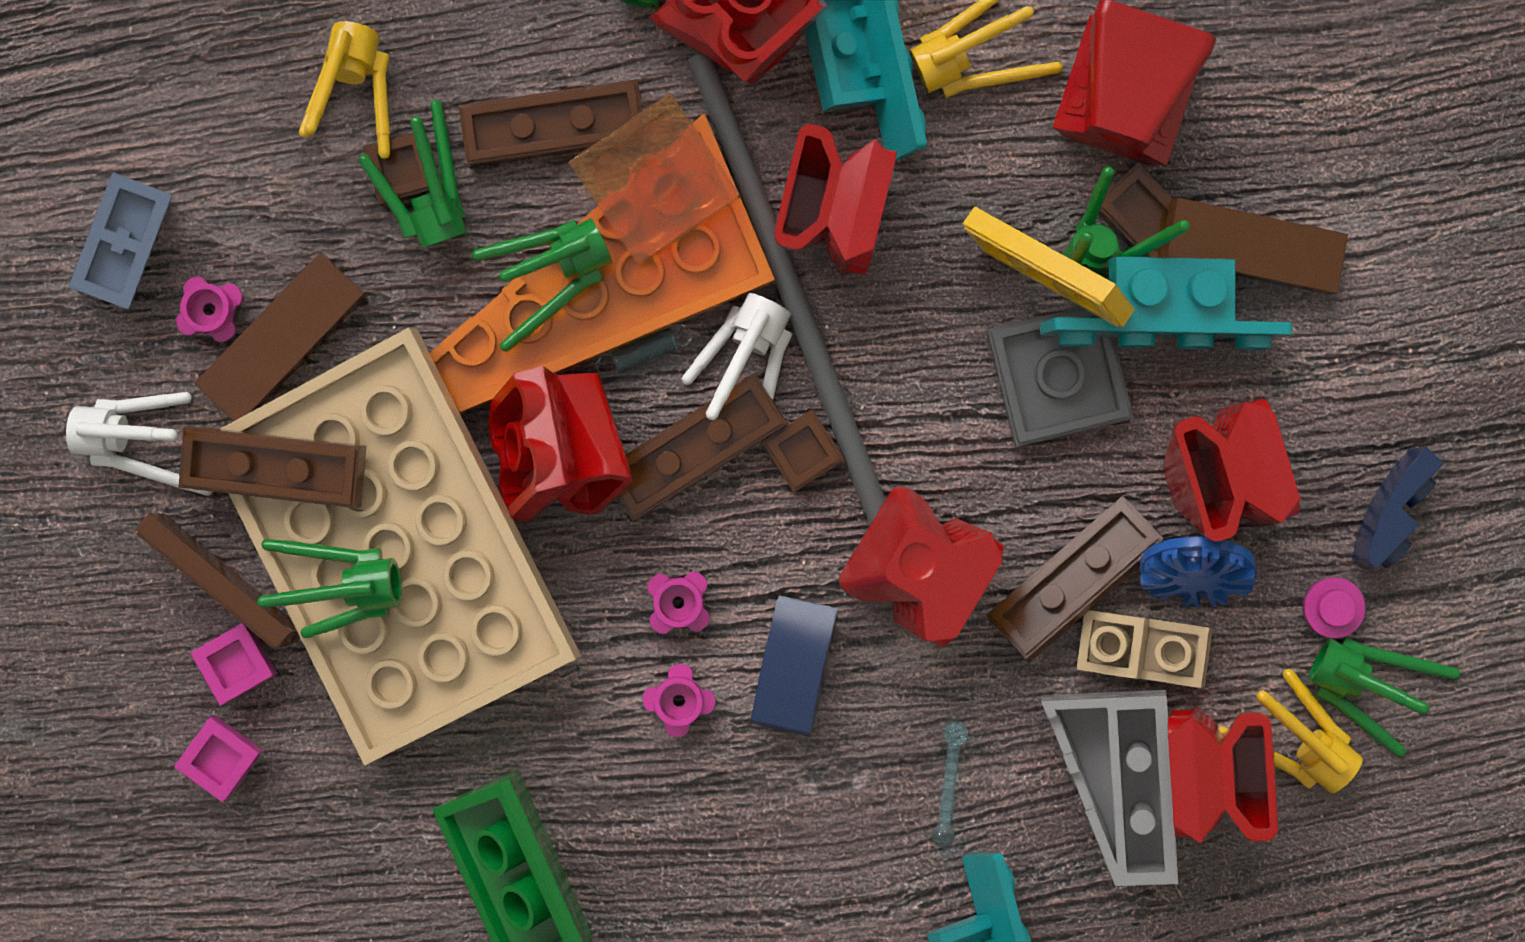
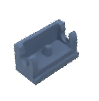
(120, 240)

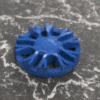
(1196, 570)

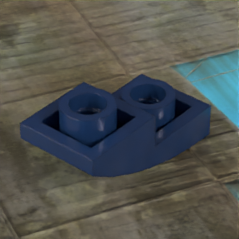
(1385, 524)
(794, 666)

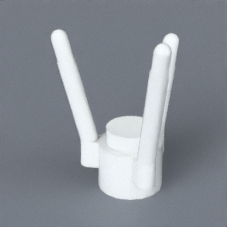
(757, 327)
(102, 431)

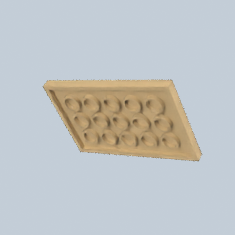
(472, 596)

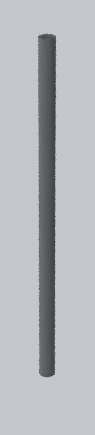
(788, 285)

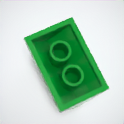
(511, 865)

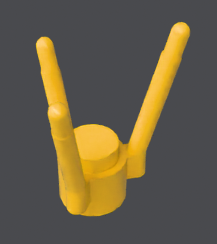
(943, 57)
(349, 59)
(1325, 755)

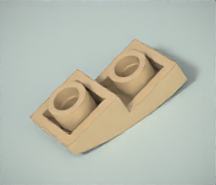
(1144, 648)

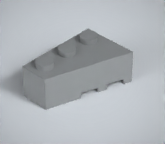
(1122, 773)

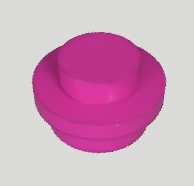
(1333, 607)

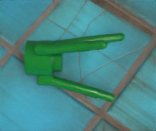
(440, 212)
(1097, 244)
(576, 250)
(371, 584)
(1342, 671)

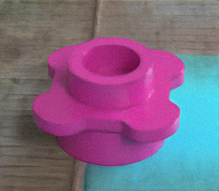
(195, 298)
(666, 615)
(678, 718)

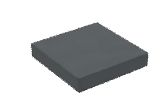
(1054, 387)

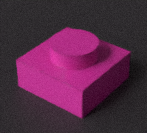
(233, 663)
(218, 758)

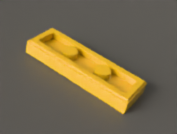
(1048, 267)

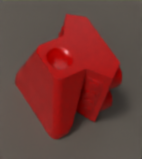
(739, 34)
(1131, 82)
(834, 199)
(556, 443)
(1231, 470)
(922, 566)
(1222, 773)

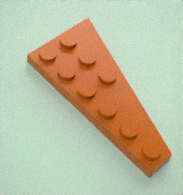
(633, 301)

